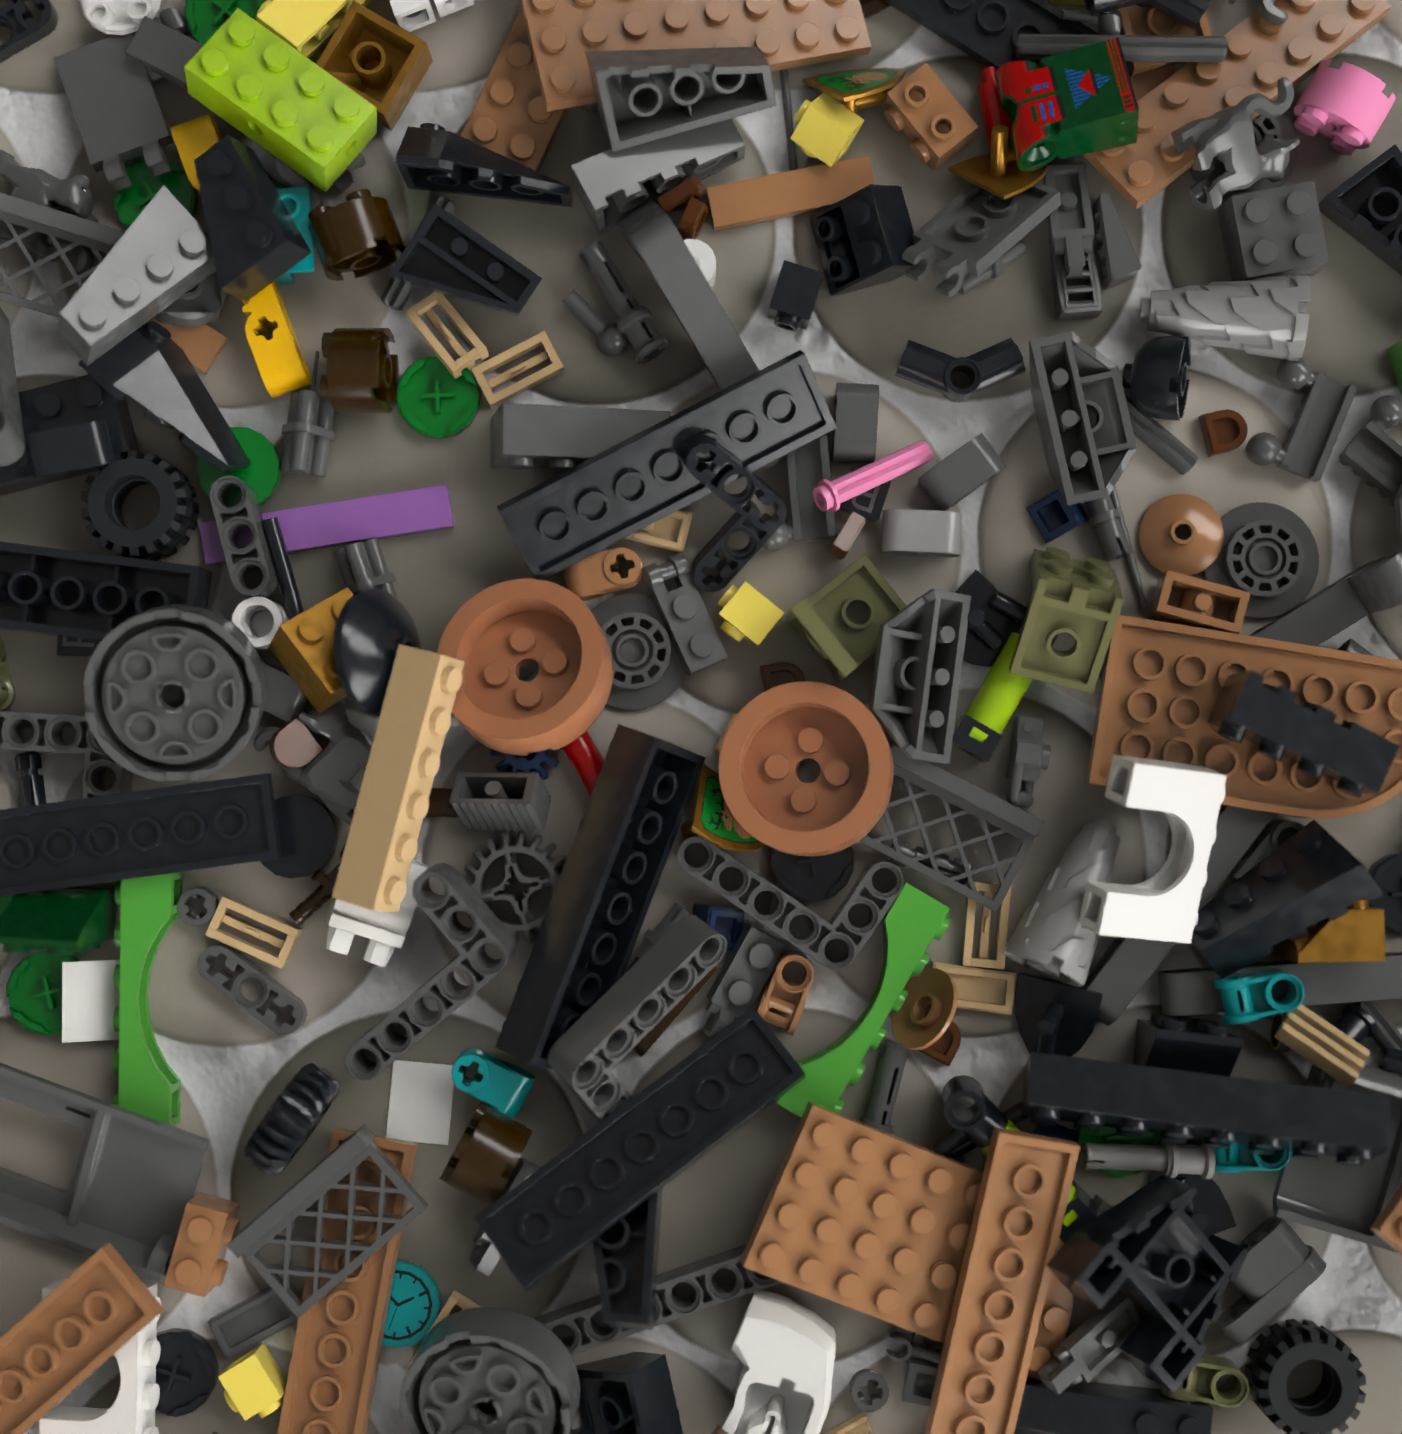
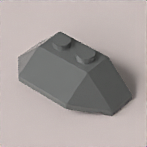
(1080, 416)
(921, 674)

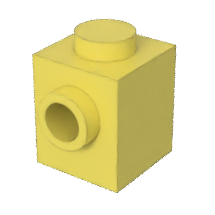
(825, 128)
(748, 614)
(253, 1383)

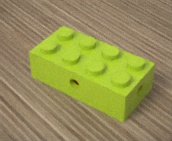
(281, 99)

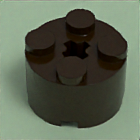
(355, 235)
(359, 370)
(486, 1154)

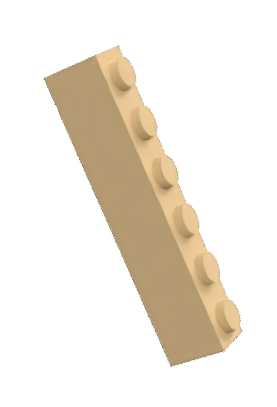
(398, 779)

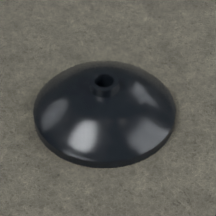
(367, 645)

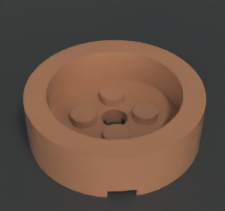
(521, 626)
(795, 726)

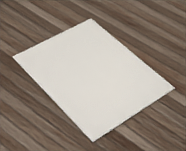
(88, 1001)
(420, 1102)

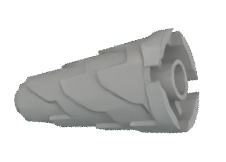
(1254, 315)
(1050, 928)

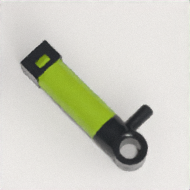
(998, 696)
(978, 1124)

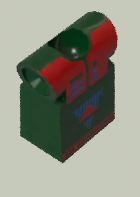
(1068, 104)

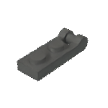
(684, 615)

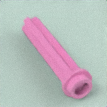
(830, 494)

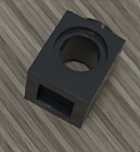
(794, 296)

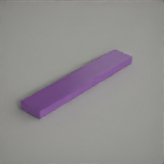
(346, 521)

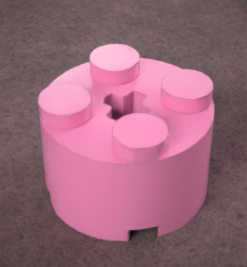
(1343, 106)

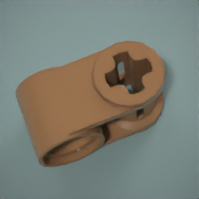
(596, 575)
(785, 994)

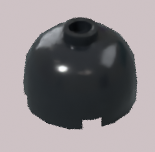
(1159, 377)

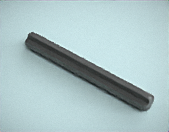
(1134, 47)

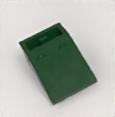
(59, 919)

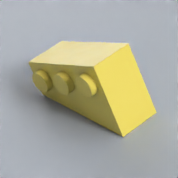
(305, 23)

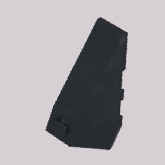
(452, 164)
(163, 380)

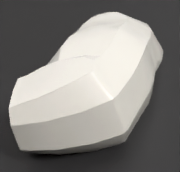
(784, 1370)

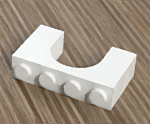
(1169, 901)
(138, 1393)

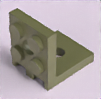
(1069, 599)
(824, 619)

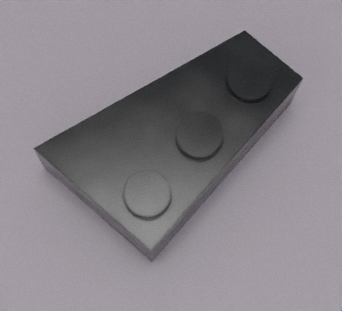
(246, 220)
(463, 265)

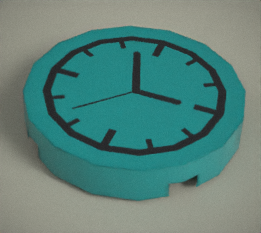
(412, 1305)

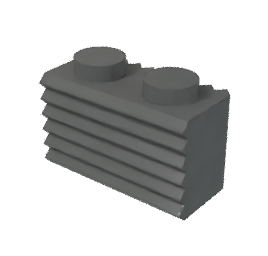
(501, 801)

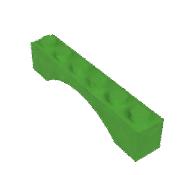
(907, 934)
(144, 1077)

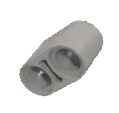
(921, 533)

